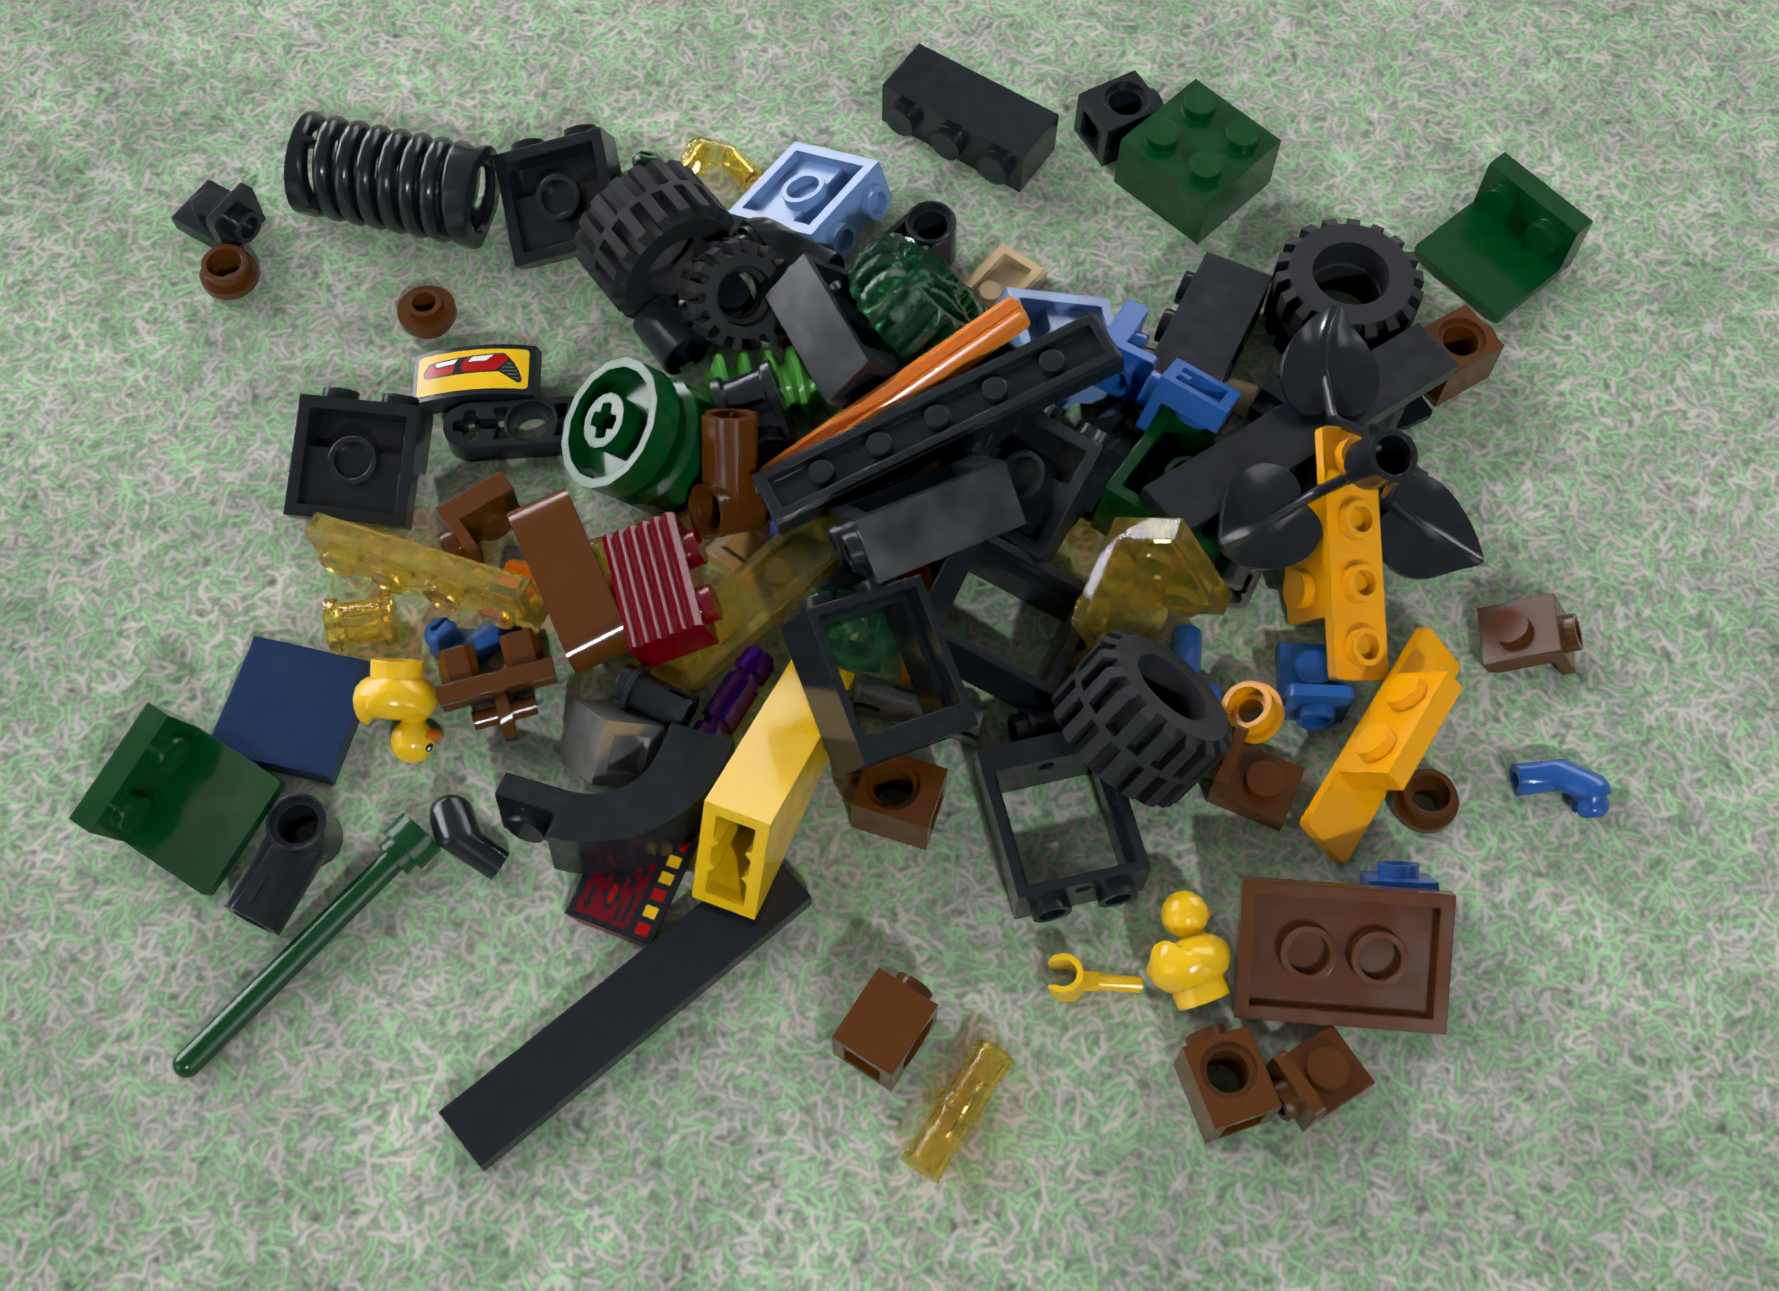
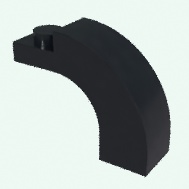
(625, 825)

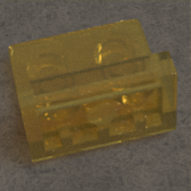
(1144, 575)

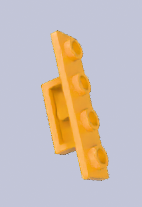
(1344, 572)
(1384, 745)

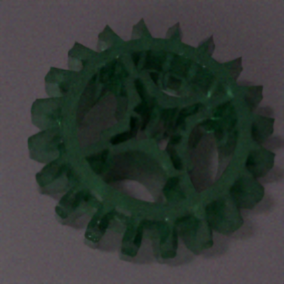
(910, 295)

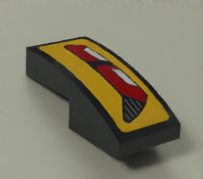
(476, 375)

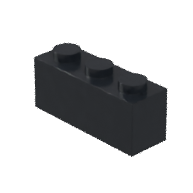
(969, 118)
(1212, 317)

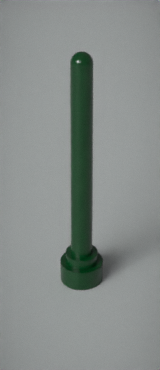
(401, 851)

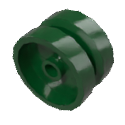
(636, 435)

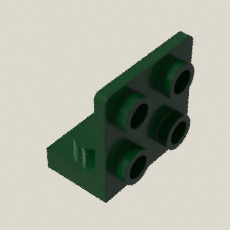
(1505, 240)
(179, 798)

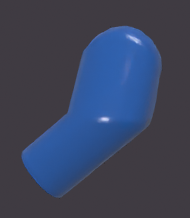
(444, 634)

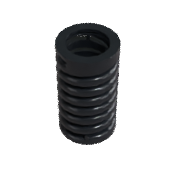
(428, 197)

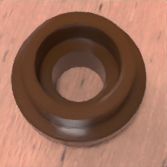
(224, 260)
(429, 323)
(1435, 786)

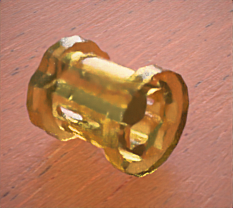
(361, 622)

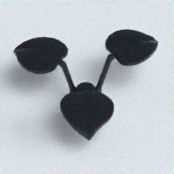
(1268, 519)

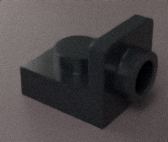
(221, 215)

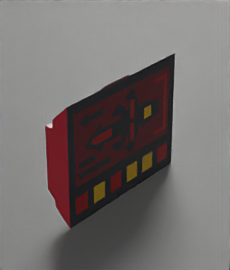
(633, 901)

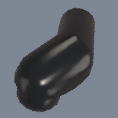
(460, 835)

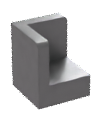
(608, 743)

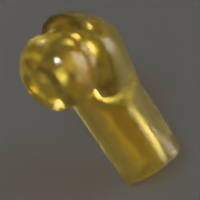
(724, 155)

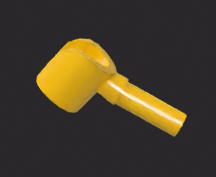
(1088, 980)

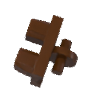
(466, 686)

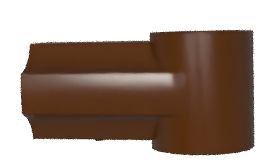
(728, 497)

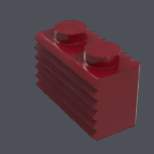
(662, 590)

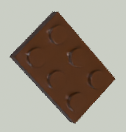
(1343, 954)

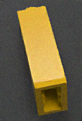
(760, 800)

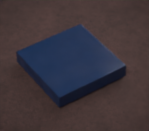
(293, 709)

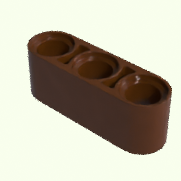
(570, 580)

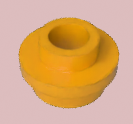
(1251, 695)

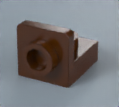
(477, 516)
(1254, 783)
(1317, 1078)

